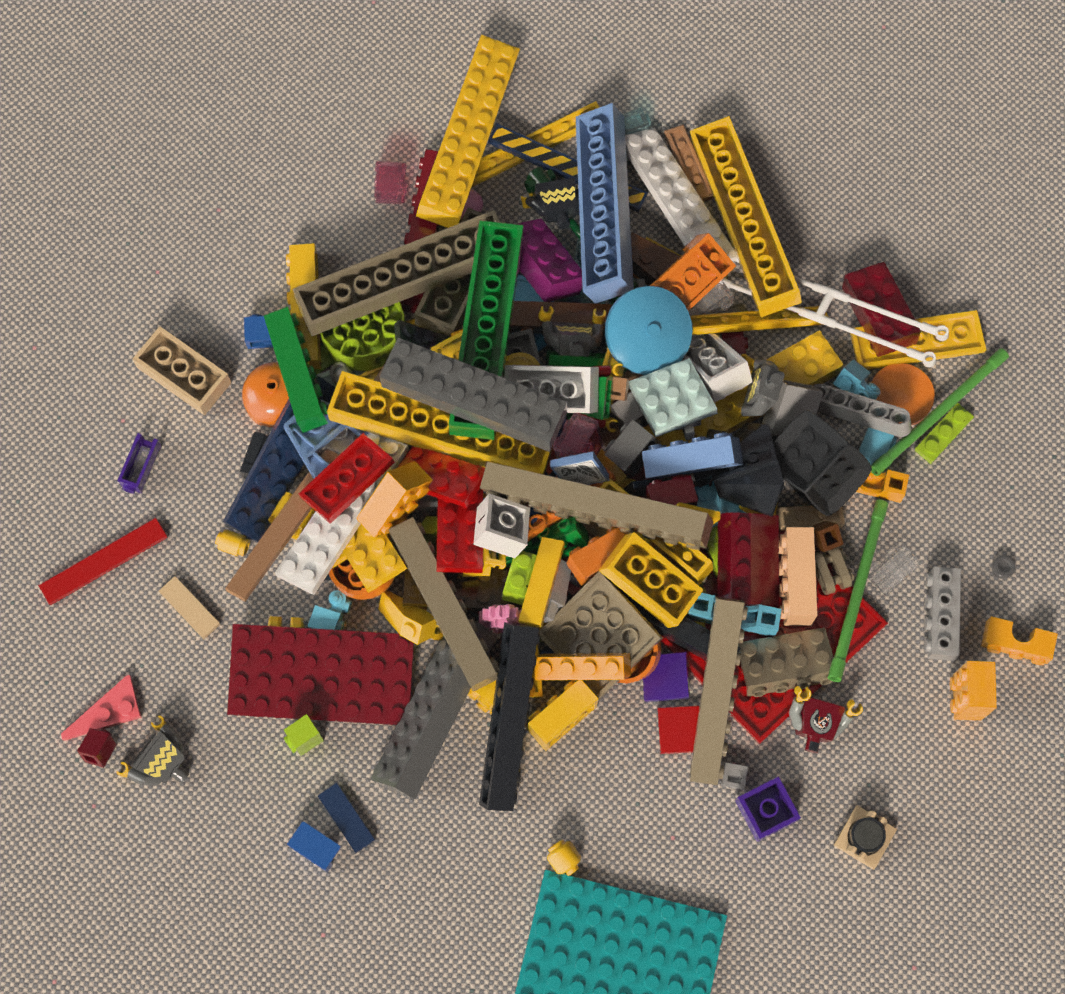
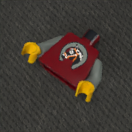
(819, 719)

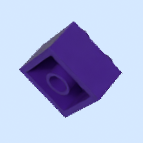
(767, 809)

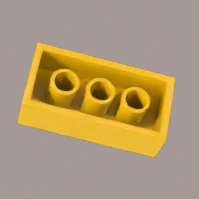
(651, 580)

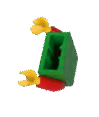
(605, 386)

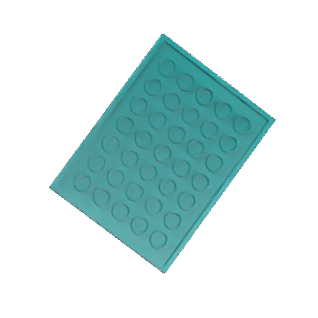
(617, 942)

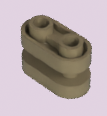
(843, 576)

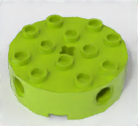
(364, 341)

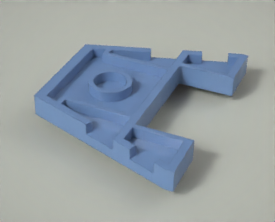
(312, 441)

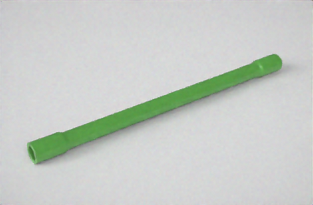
(991, 364)
(839, 660)

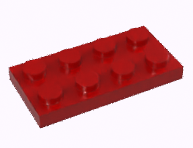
(346, 478)
(452, 478)
(456, 537)

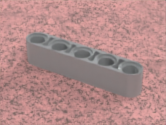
(868, 411)

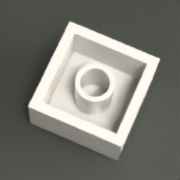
(501, 526)

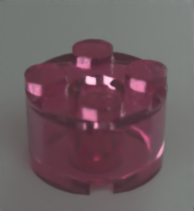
(389, 182)

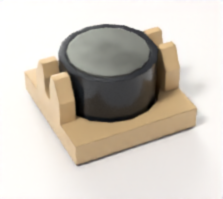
(866, 835)

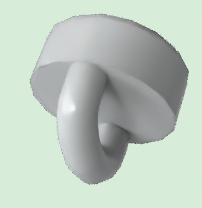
(335, 376)

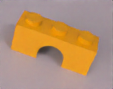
(887, 485)
(999, 638)

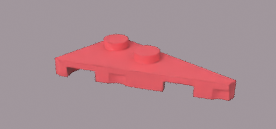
(112, 709)

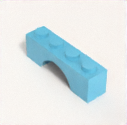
(759, 619)

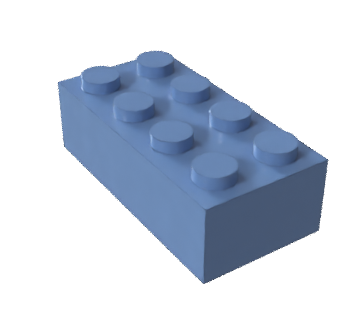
(693, 457)

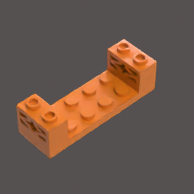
(696, 270)

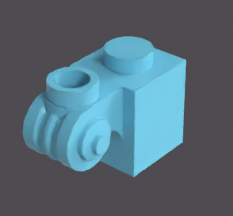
(853, 380)
(332, 617)

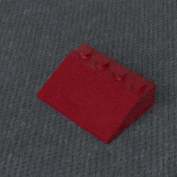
(748, 558)

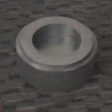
(1003, 567)

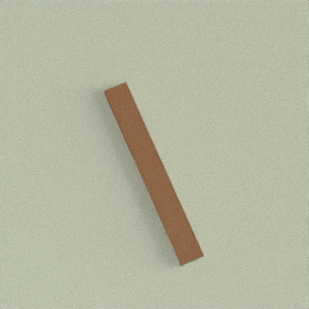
(273, 540)

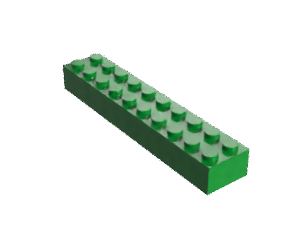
(489, 308)

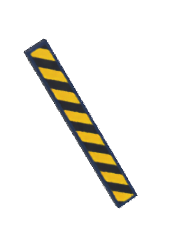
(549, 159)

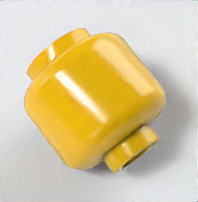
(564, 857)

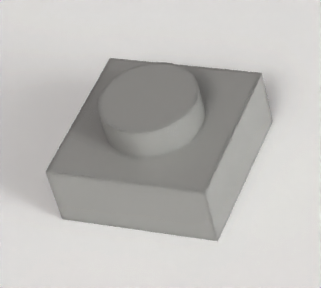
(734, 776)

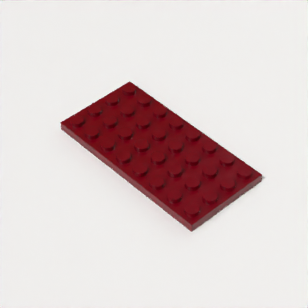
(319, 674)

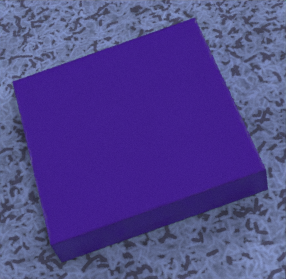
(668, 679)

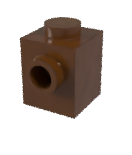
(827, 536)

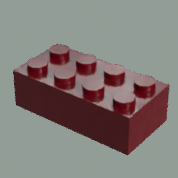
(878, 288)

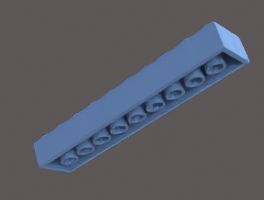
(604, 204)

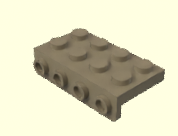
(786, 662)

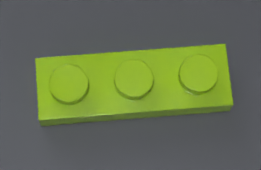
(944, 433)

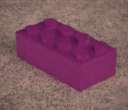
(548, 263)

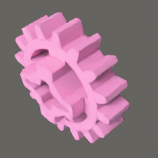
(498, 614)

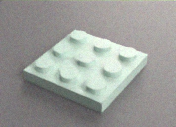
(672, 397)

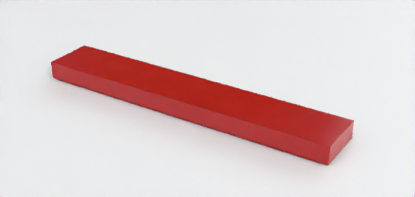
(102, 561)

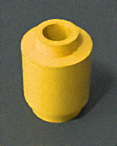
(232, 543)

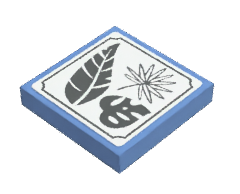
(580, 468)

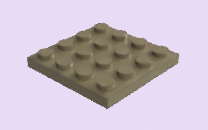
(600, 622)

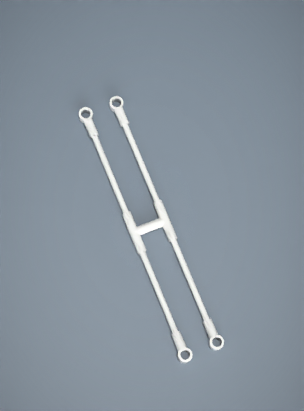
(831, 293)

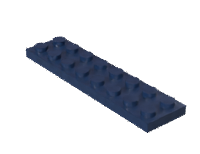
(269, 476)

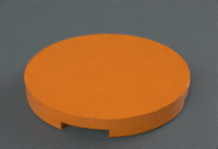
(906, 388)

